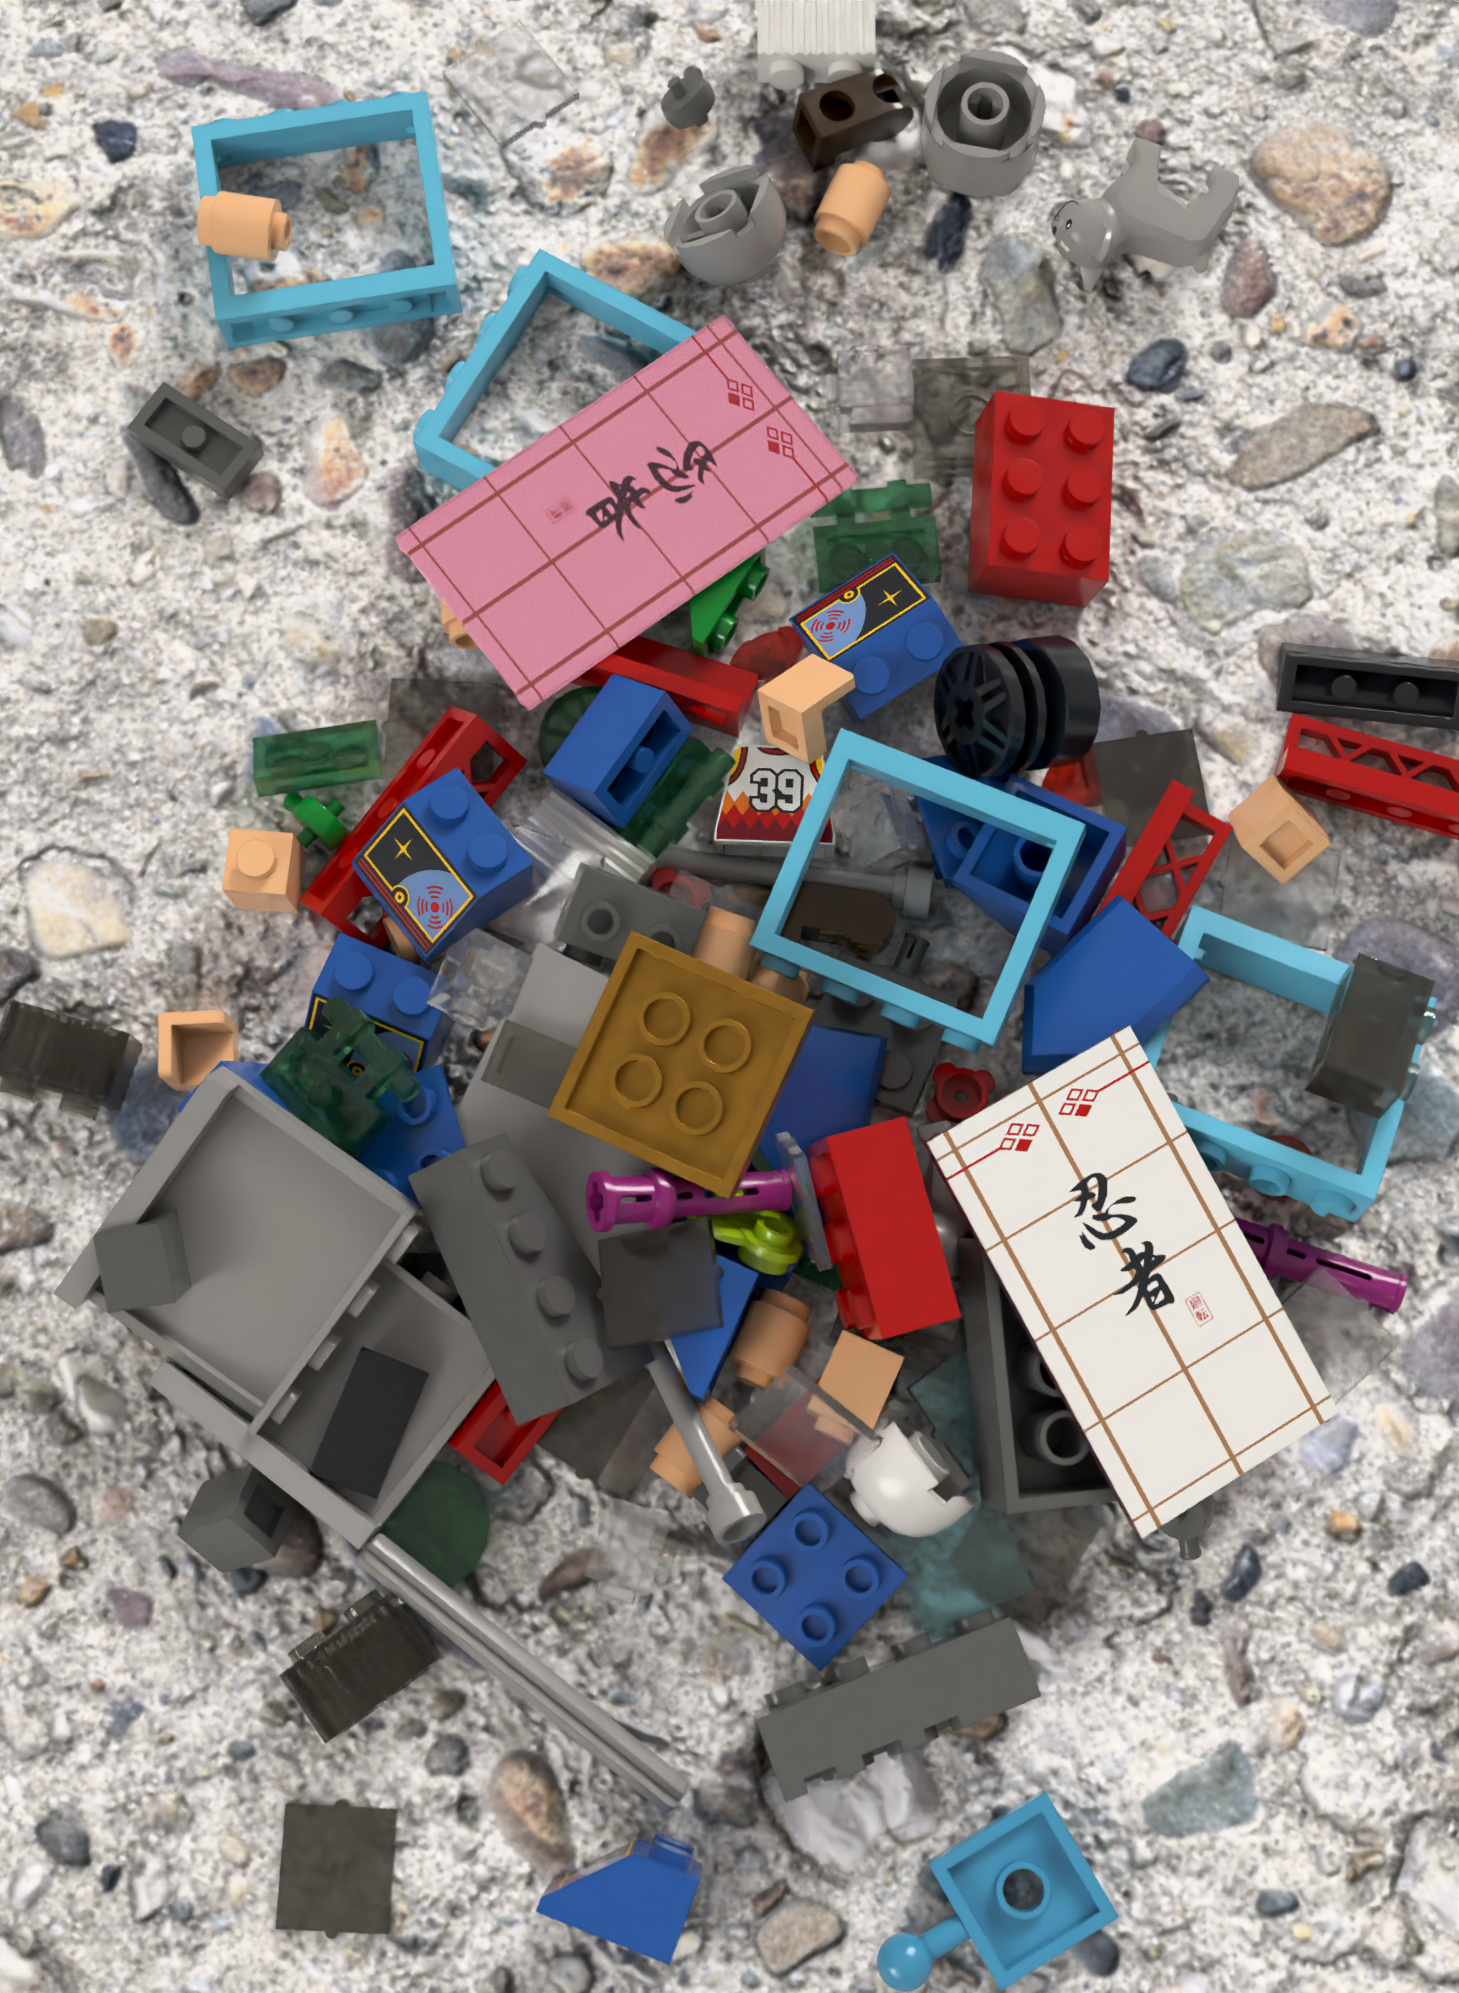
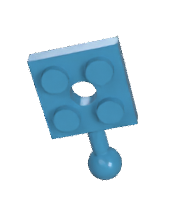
(1006, 1937)

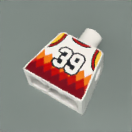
(766, 804)

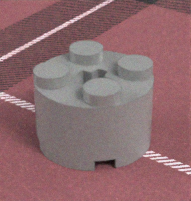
(982, 124)

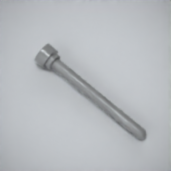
(906, 891)
(731, 1509)

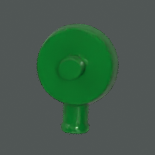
(318, 821)

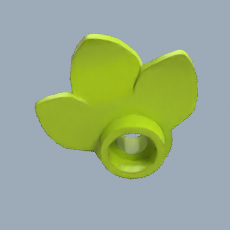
(765, 1238)

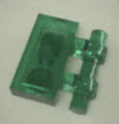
(852, 547)
(678, 794)
(323, 1089)

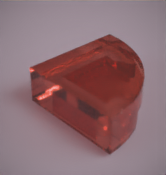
(769, 653)
(1076, 782)

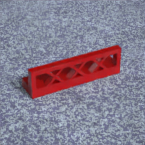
(701, 687)
(447, 746)
(1369, 789)
(1150, 844)

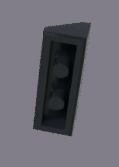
(1368, 686)

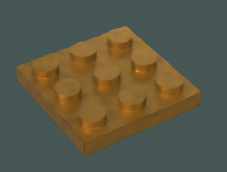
(682, 1064)

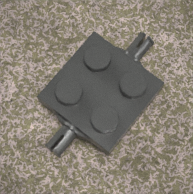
(908, 1052)

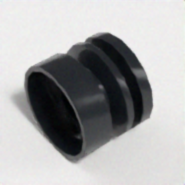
(1016, 706)

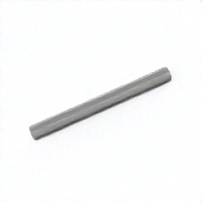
(523, 1672)

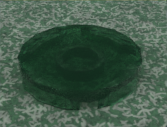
(443, 1523)

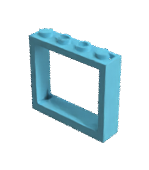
(346, 301)
(499, 335)
(956, 793)
(1265, 1164)

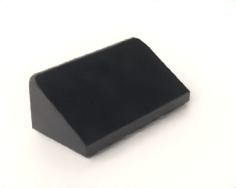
(369, 1422)

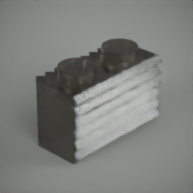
(65, 1060)
(360, 1665)

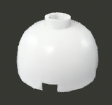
(909, 1479)

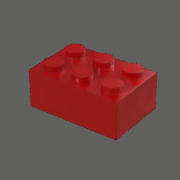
(1041, 499)
(881, 1231)

